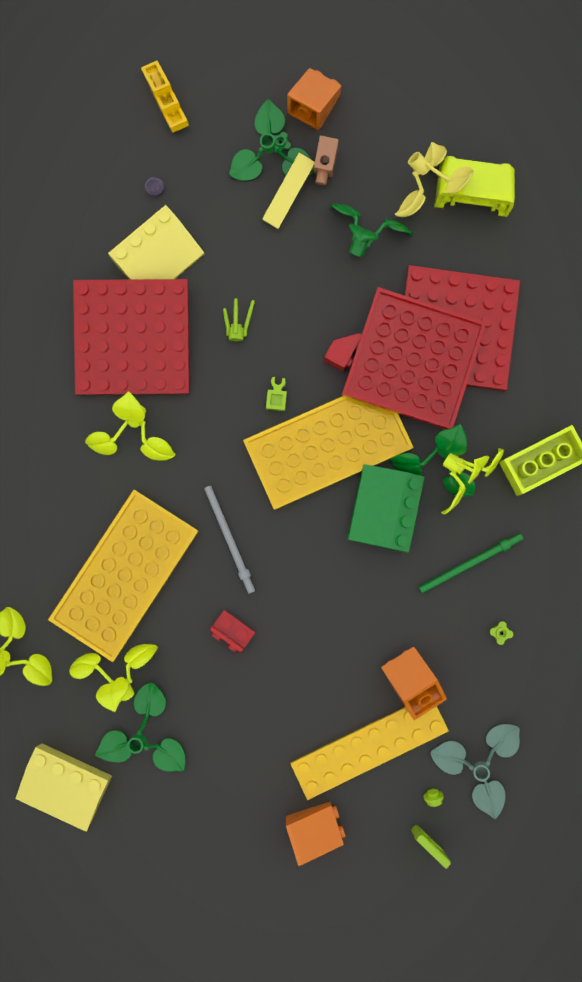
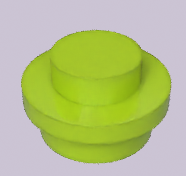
(433, 797)

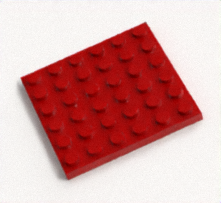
(481, 298)
(131, 336)
(414, 358)

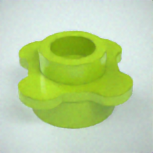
(495, 632)

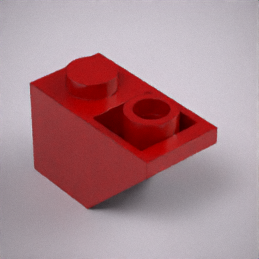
(341, 352)

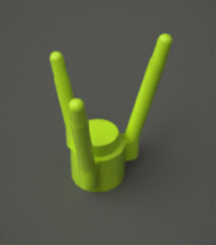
(236, 332)

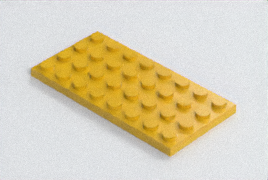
(324, 447)
(123, 575)

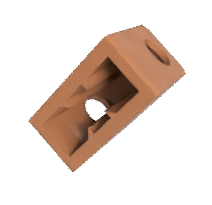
(325, 154)

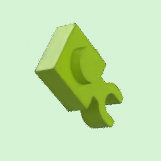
(276, 398)

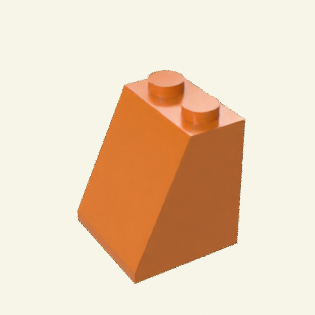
(313, 98)
(414, 683)
(314, 832)

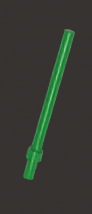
(503, 545)

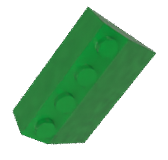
(386, 508)

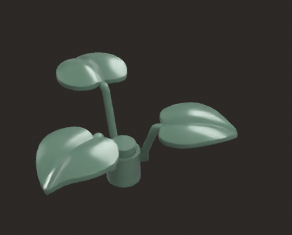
(487, 796)

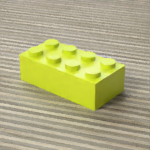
(543, 460)

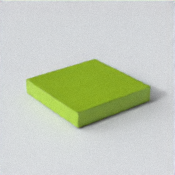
(431, 846)

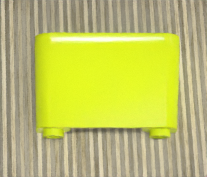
(489, 185)

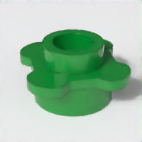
(285, 145)

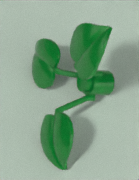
(267, 121)
(360, 234)
(447, 441)
(116, 748)

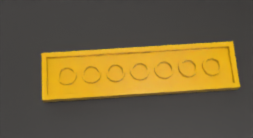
(365, 749)

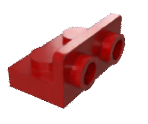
(232, 631)

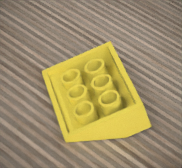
(157, 249)
(63, 786)

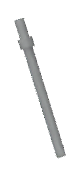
(243, 573)

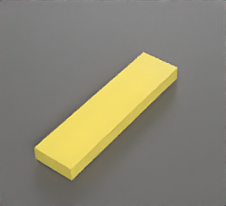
(288, 191)

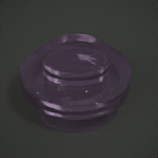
(154, 186)

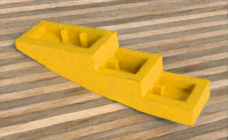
(164, 96)

